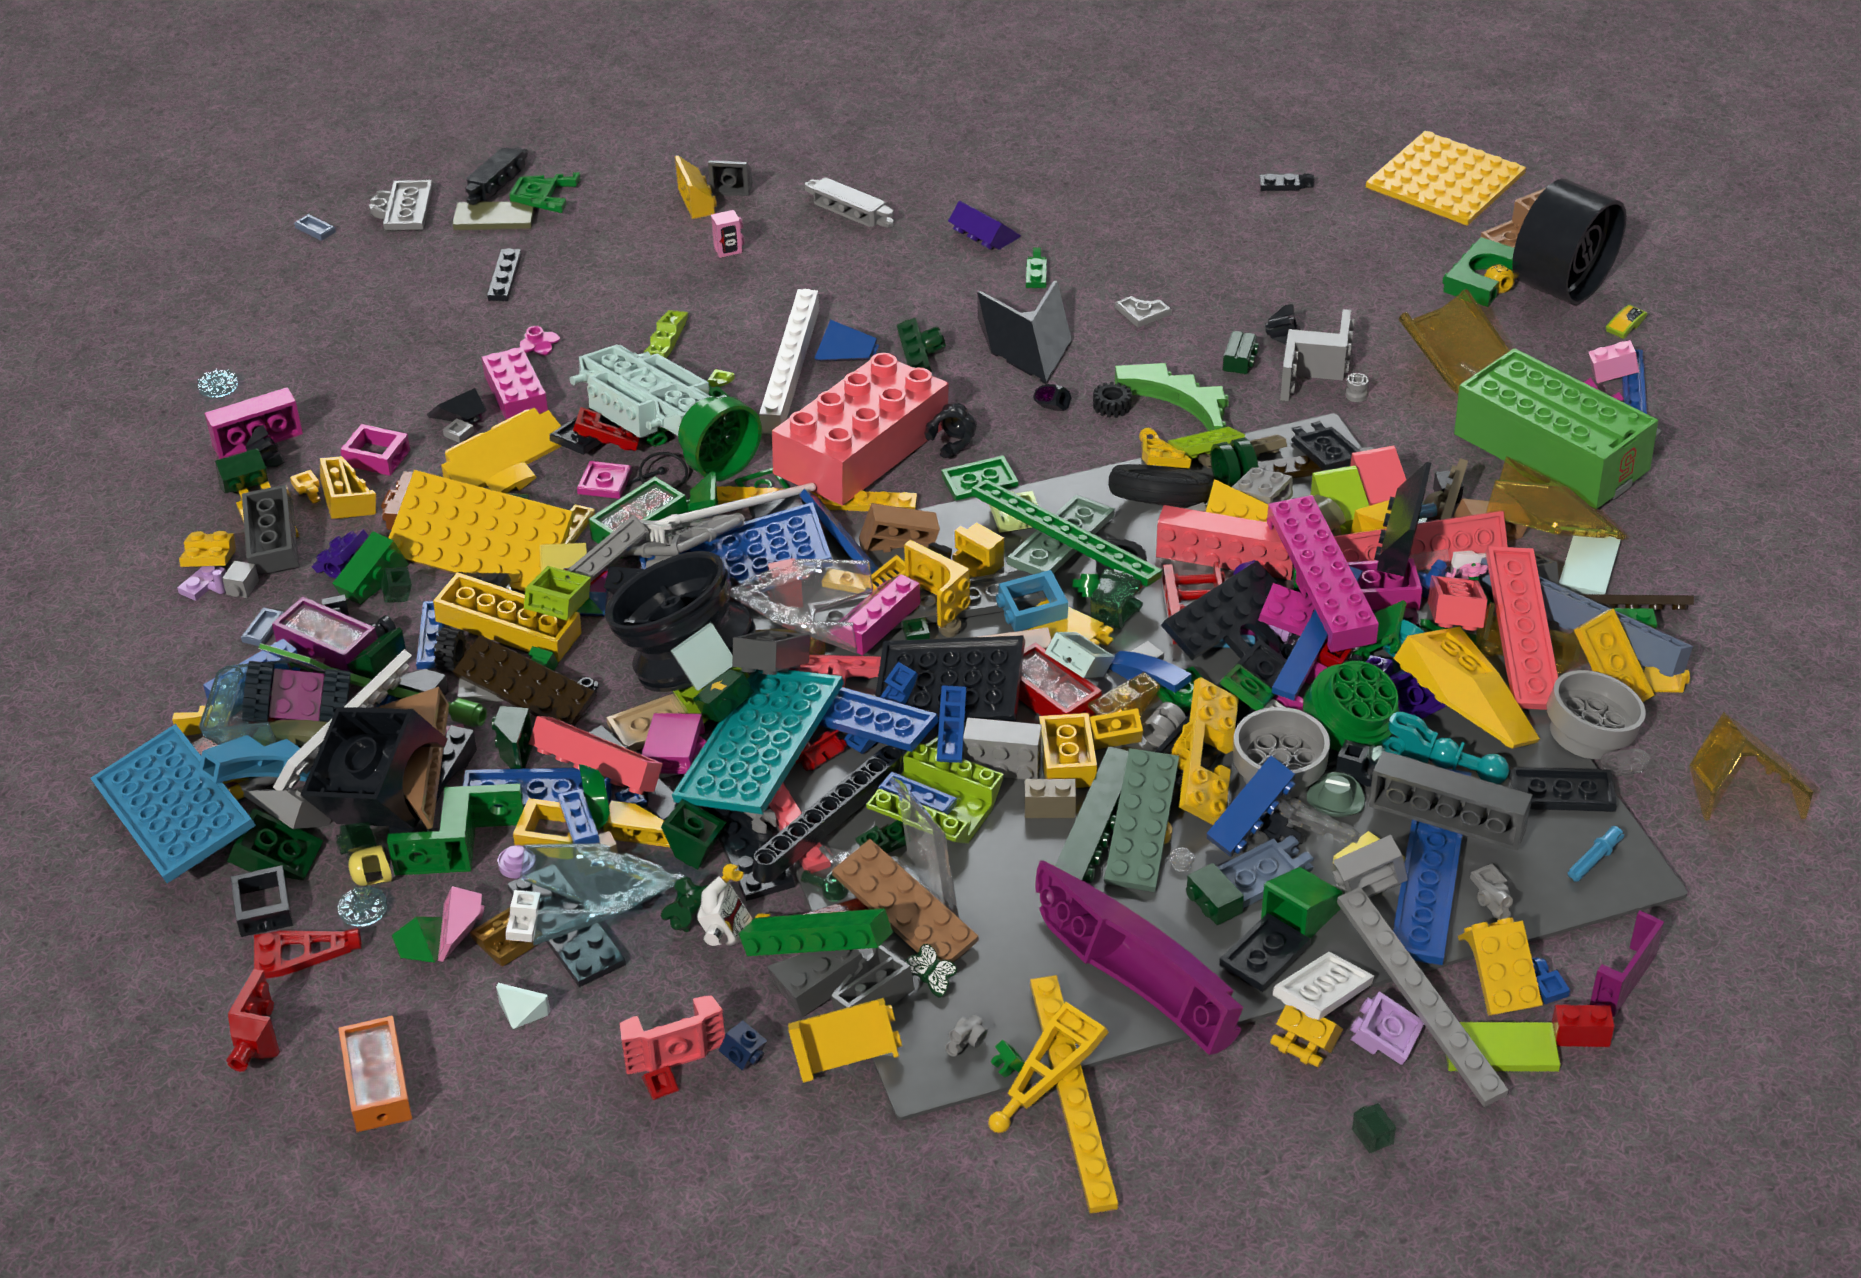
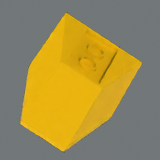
(1466, 682)

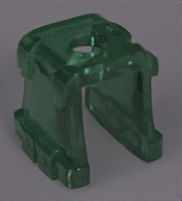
(1113, 598)

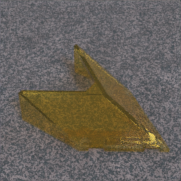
(1545, 504)
(1722, 751)

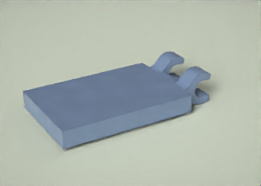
(1262, 864)

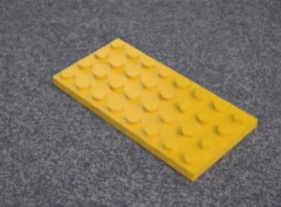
(476, 529)

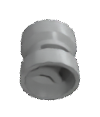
(1357, 387)

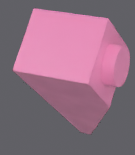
(458, 919)

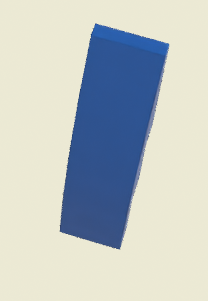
(1164, 673)
(951, 724)

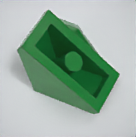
(419, 939)

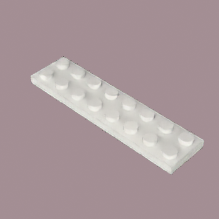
(373, 692)

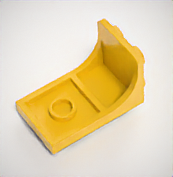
(941, 577)
(1504, 965)

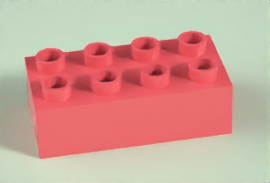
(858, 428)

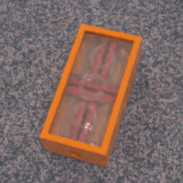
(374, 1074)

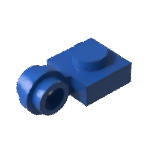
(1550, 984)

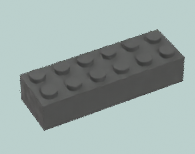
(1450, 800)

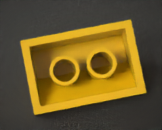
(694, 189)

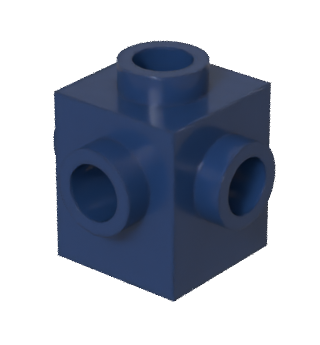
(743, 1046)

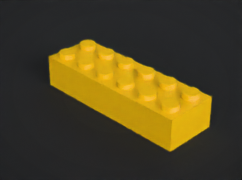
(501, 616)

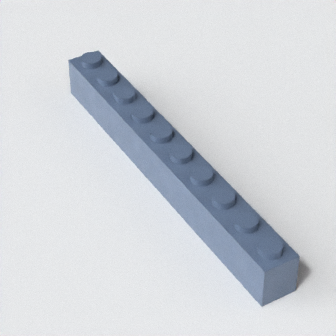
(1571, 609)

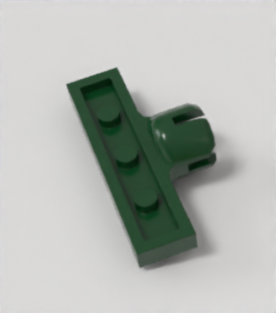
(919, 345)

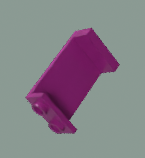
(1614, 987)

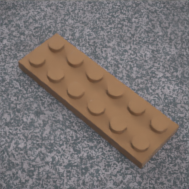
(909, 906)

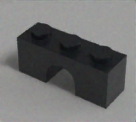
(1356, 762)

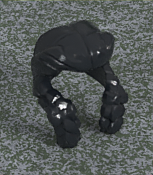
(957, 424)

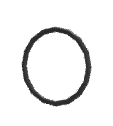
(664, 453)

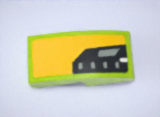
(1625, 321)

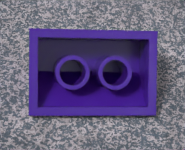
(981, 227)
(1413, 697)

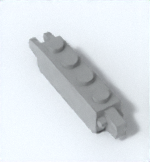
(850, 202)

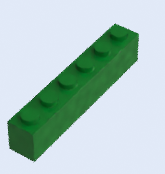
(816, 932)

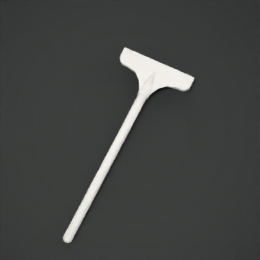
(658, 528)

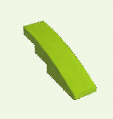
(667, 333)

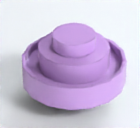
(511, 861)

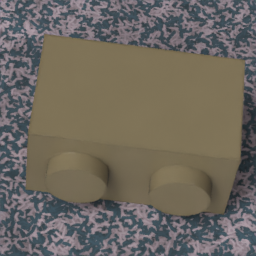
(1050, 798)

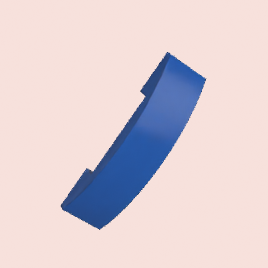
(899, 688)

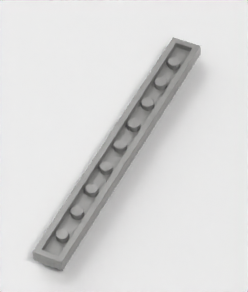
(1423, 997)

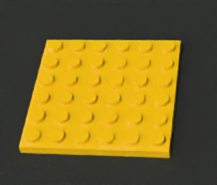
(1446, 177)

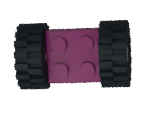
(292, 693)

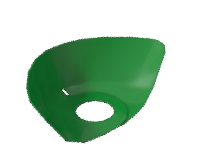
(595, 795)

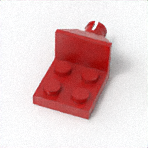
(249, 1025)

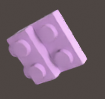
(1386, 1028)

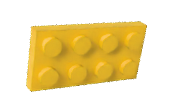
(1612, 653)

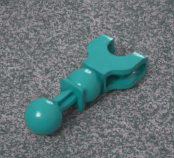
(1421, 743)

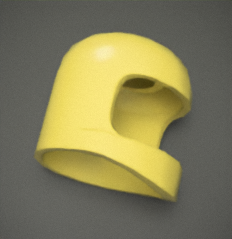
(366, 861)

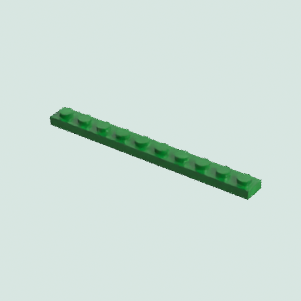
(1066, 532)

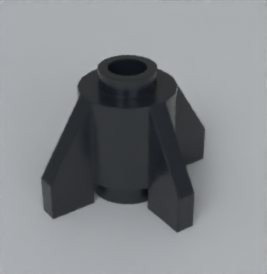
(1280, 323)
(266, 447)

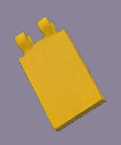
(1080, 623)

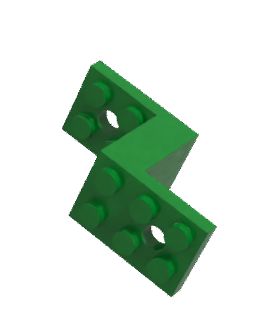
(453, 845)

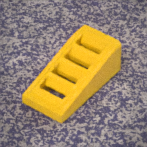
(895, 563)

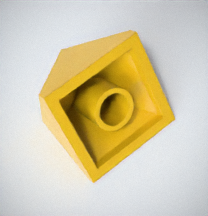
(1370, 517)

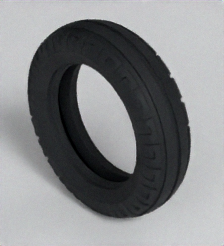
(1159, 485)

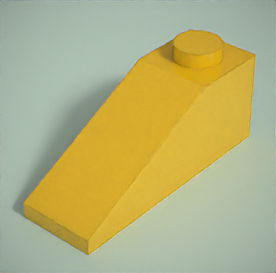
(634, 824)

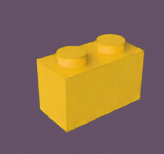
(1116, 729)

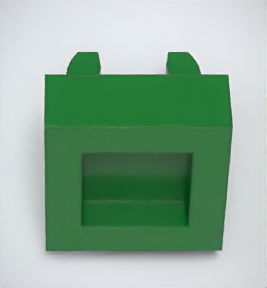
(1009, 1057)

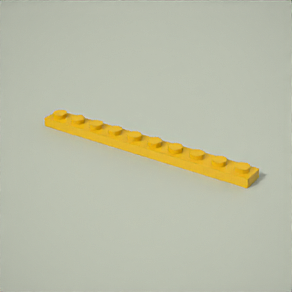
(860, 501)
(1076, 1104)

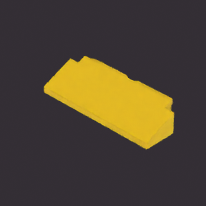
(506, 444)

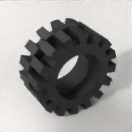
(1112, 399)
(449, 648)

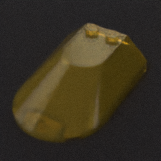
(1456, 339)

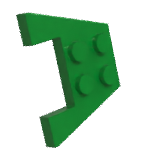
(537, 191)

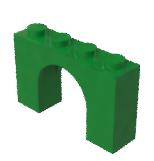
(1480, 256)

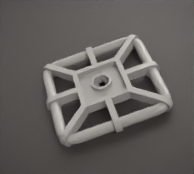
(687, 536)

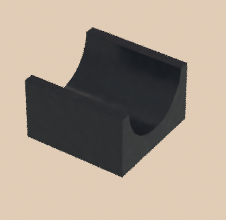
(364, 764)

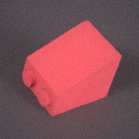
(1379, 473)

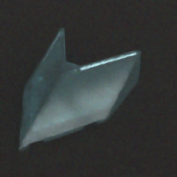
(593, 876)

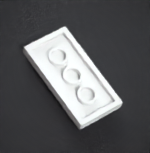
(1323, 985)

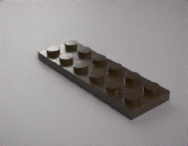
(523, 682)

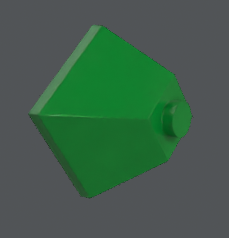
(703, 494)

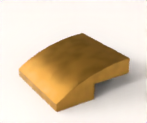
(492, 939)

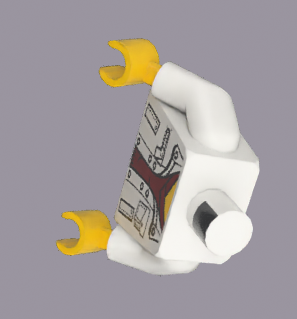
(722, 911)

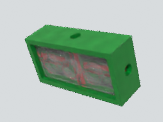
(649, 501)

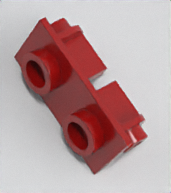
(813, 753)

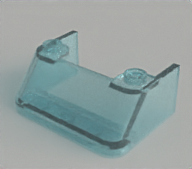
(223, 709)

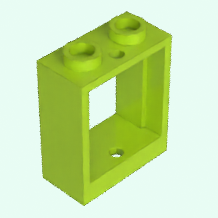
(555, 594)

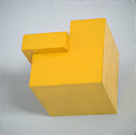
(979, 550)

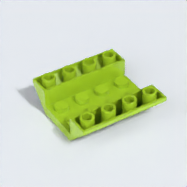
(967, 781)

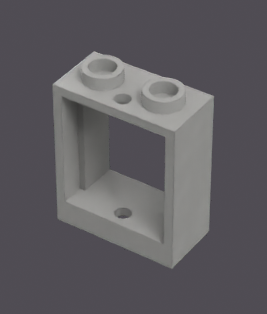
(1371, 868)

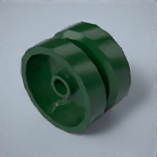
(1232, 460)

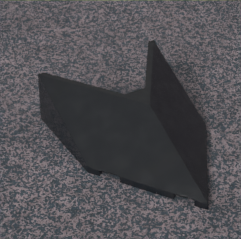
(1028, 339)

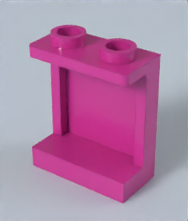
(673, 740)

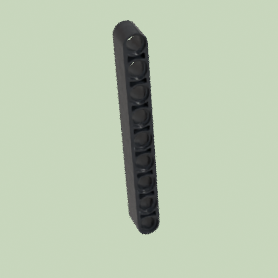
(824, 815)

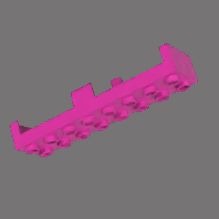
(1324, 573)

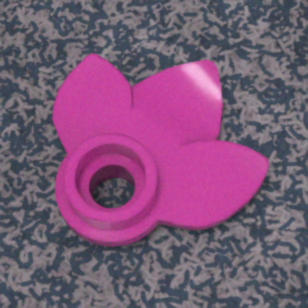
(538, 340)

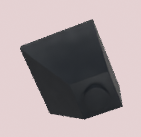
(465, 407)

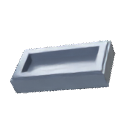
(315, 227)
(261, 627)

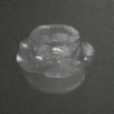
(1181, 858)

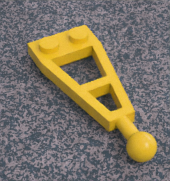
(1073, 1025)

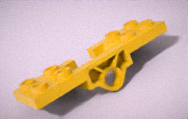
(1214, 723)

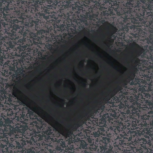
(1324, 446)

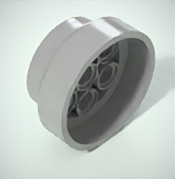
(1593, 713)
(1289, 737)

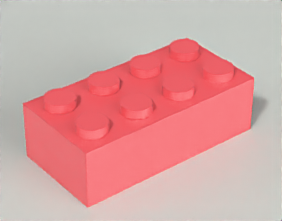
(1457, 602)

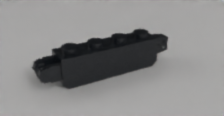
(495, 174)

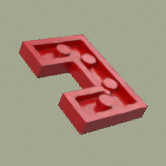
(588, 425)

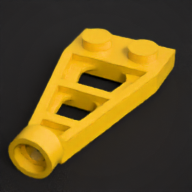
(1160, 453)

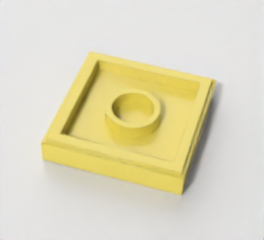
(561, 555)

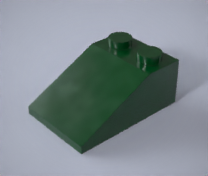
(274, 845)

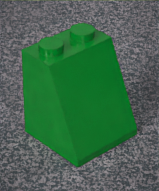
(1300, 900)

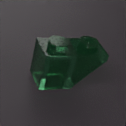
(354, 838)

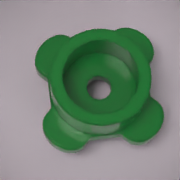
(657, 438)

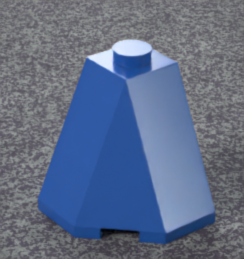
(845, 344)

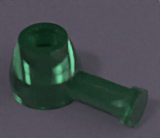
(831, 887)

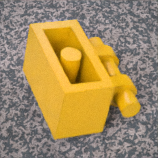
(1318, 1033)

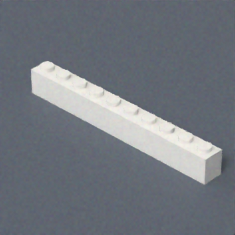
(789, 360)

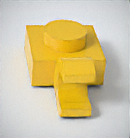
(306, 483)

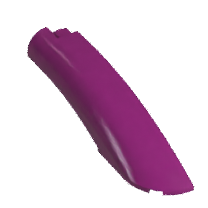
(1139, 957)

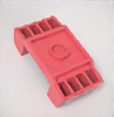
(674, 1042)

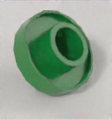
(1087, 584)

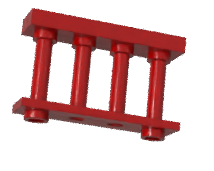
(1174, 596)

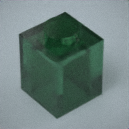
(396, 584)
(1373, 1128)

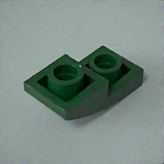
(887, 839)

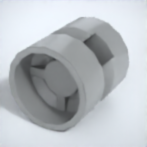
(1162, 723)

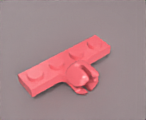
(842, 666)

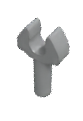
(758, 820)

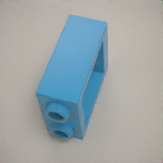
(1021, 620)

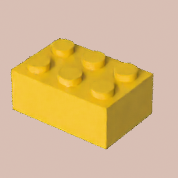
(1068, 748)

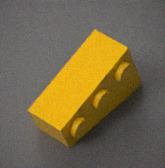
(344, 491)
(1234, 503)

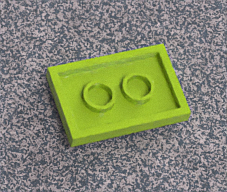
(1202, 442)

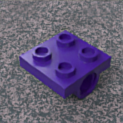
(339, 553)

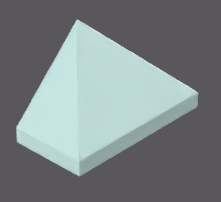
(522, 1005)

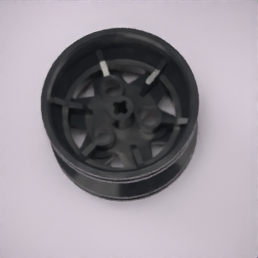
(670, 605)

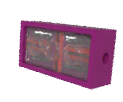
(323, 633)

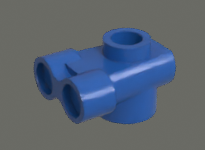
(1437, 569)

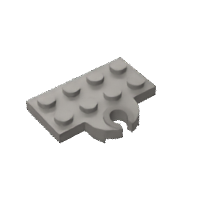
(404, 205)

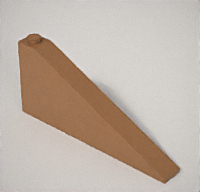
(424, 765)

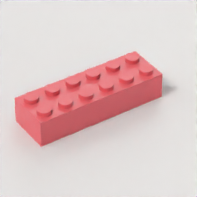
(1224, 539)

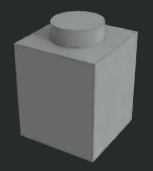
(240, 579)

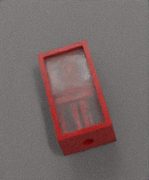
(1052, 687)

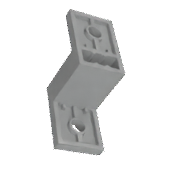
(1317, 355)

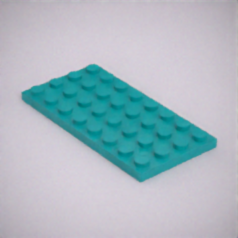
(758, 742)

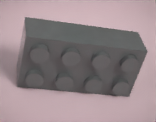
(270, 529)

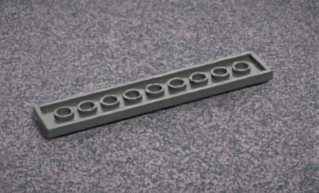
(982, 595)

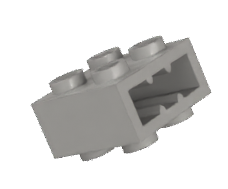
(1266, 485)

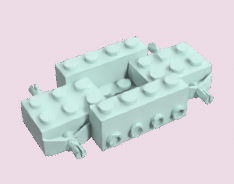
(639, 389)

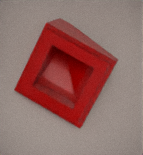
(660, 1082)

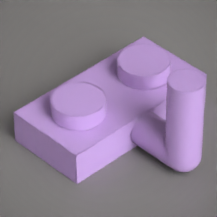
(203, 580)

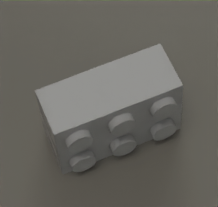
(1004, 747)

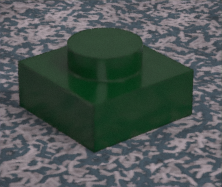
(915, 629)

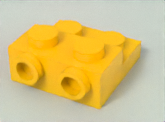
(208, 549)

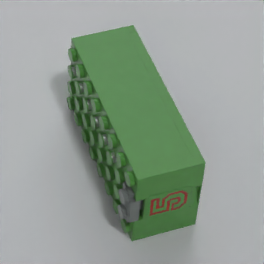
(1556, 426)

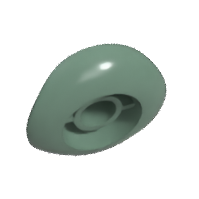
(1336, 795)

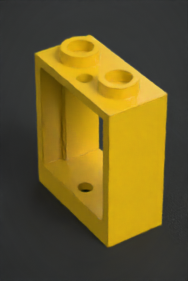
(532, 812)

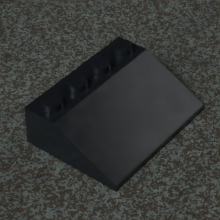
(1402, 523)

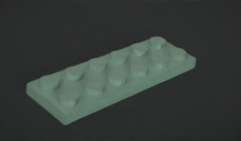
(1045, 553)
(1141, 820)

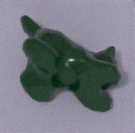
(685, 905)

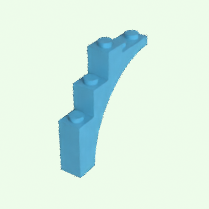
(246, 758)

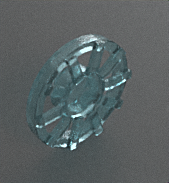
(218, 383)
(362, 906)

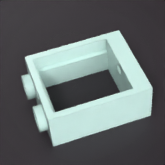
(1087, 657)

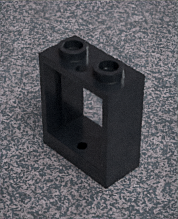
(277, 915)

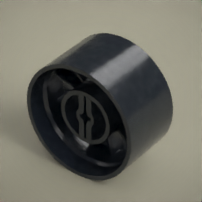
(1569, 241)

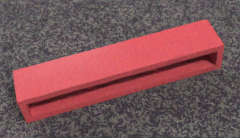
(584, 748)

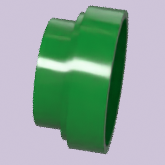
(719, 436)
(1353, 703)

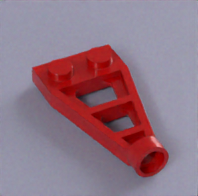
(269, 947)

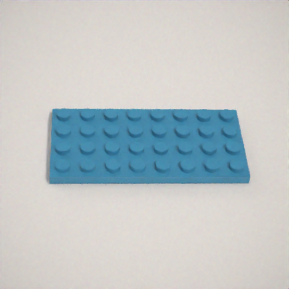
(171, 805)

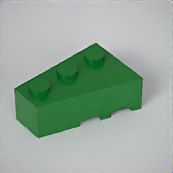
(366, 568)

